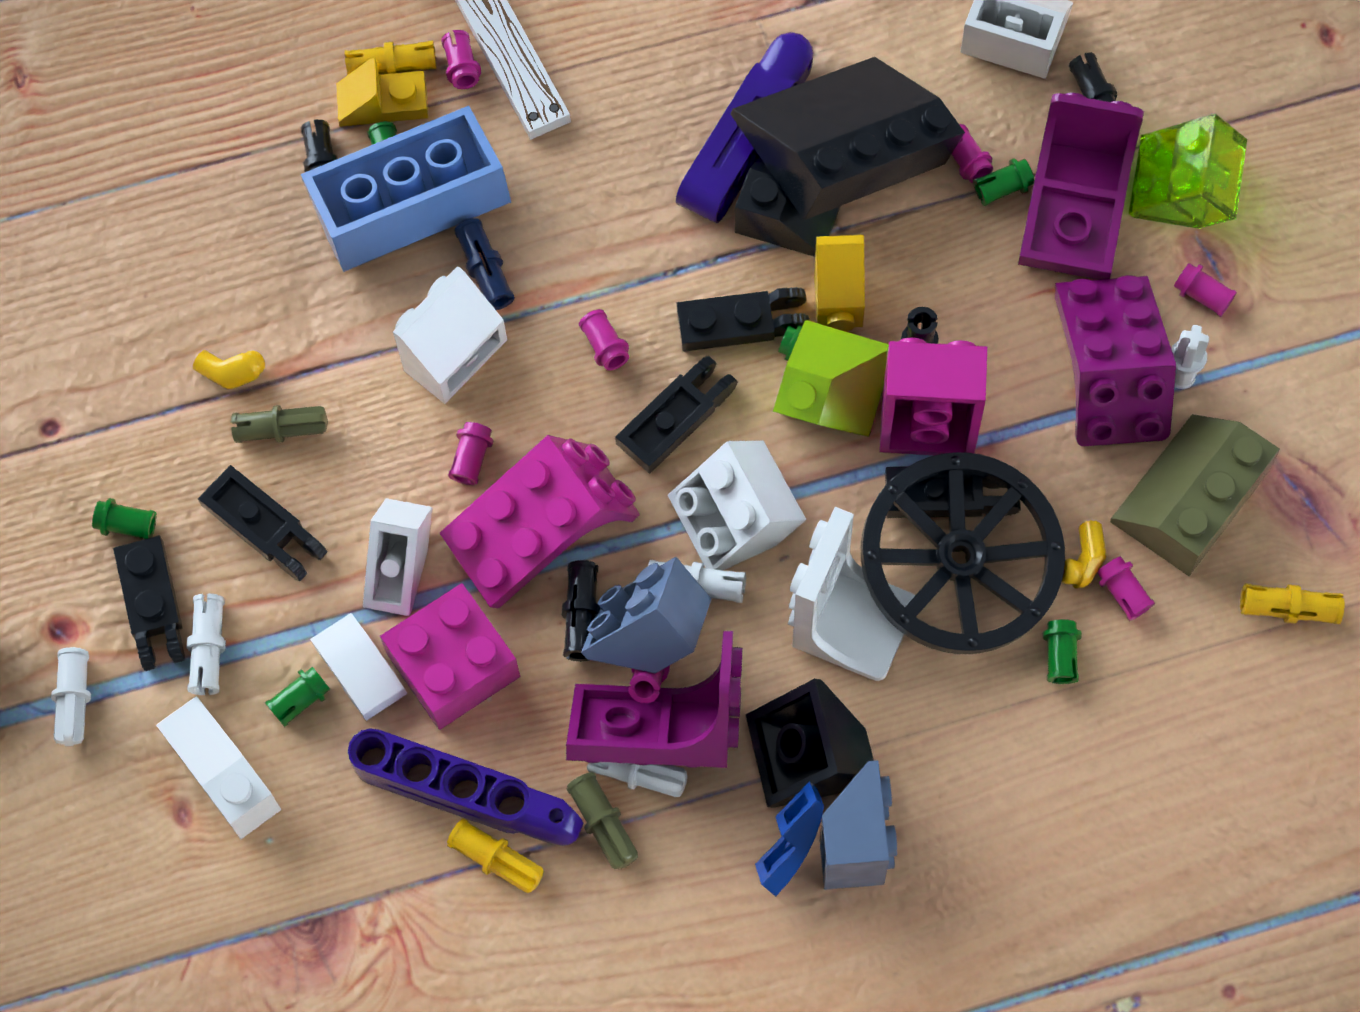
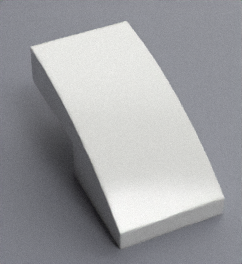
(358, 666)

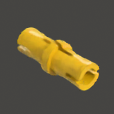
(394, 58)
(1292, 604)

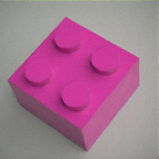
(450, 656)

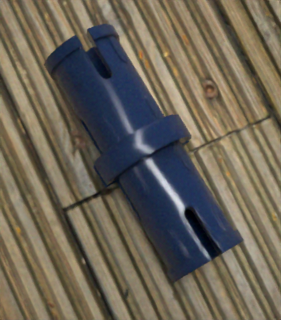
(474, 241)

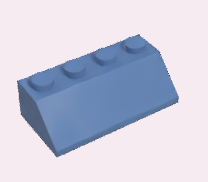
(407, 188)

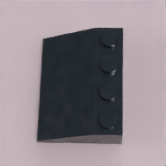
(848, 134)

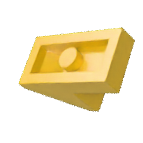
(376, 98)

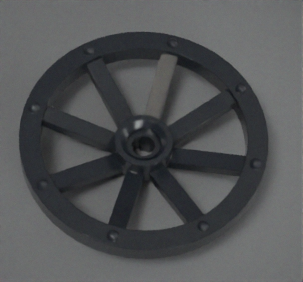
(971, 544)

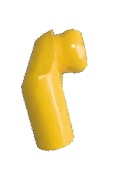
(232, 371)
(1092, 556)

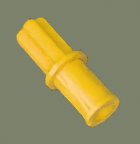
(495, 856)

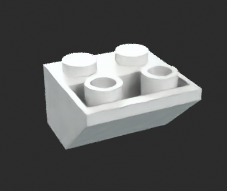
(1016, 32)
(449, 335)
(736, 505)

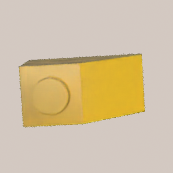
(840, 281)

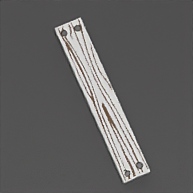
(515, 65)

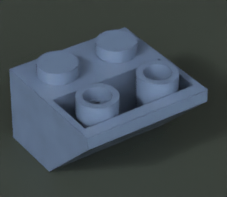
(649, 619)
(853, 833)

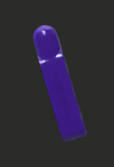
(727, 154)
(534, 819)

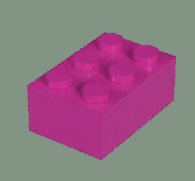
(932, 397)

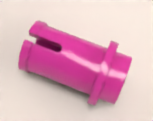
(462, 69)
(970, 158)
(1204, 289)
(608, 347)
(470, 453)
(1125, 587)
(646, 685)

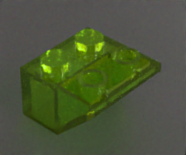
(1189, 173)

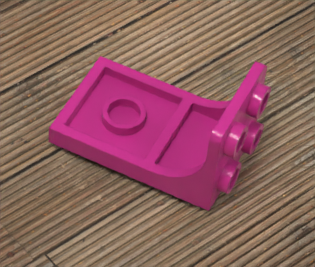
(535, 515)

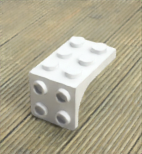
(835, 609)

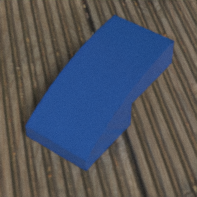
(798, 828)

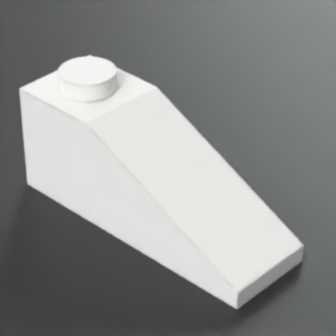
(219, 767)

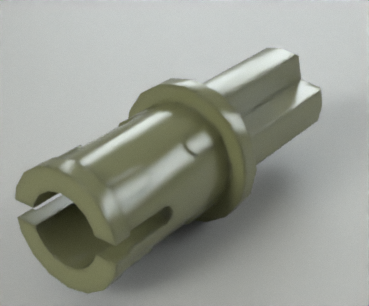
(279, 423)
(602, 820)

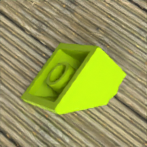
(833, 379)

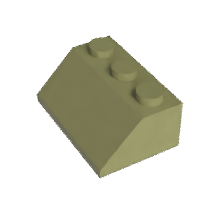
(1195, 489)

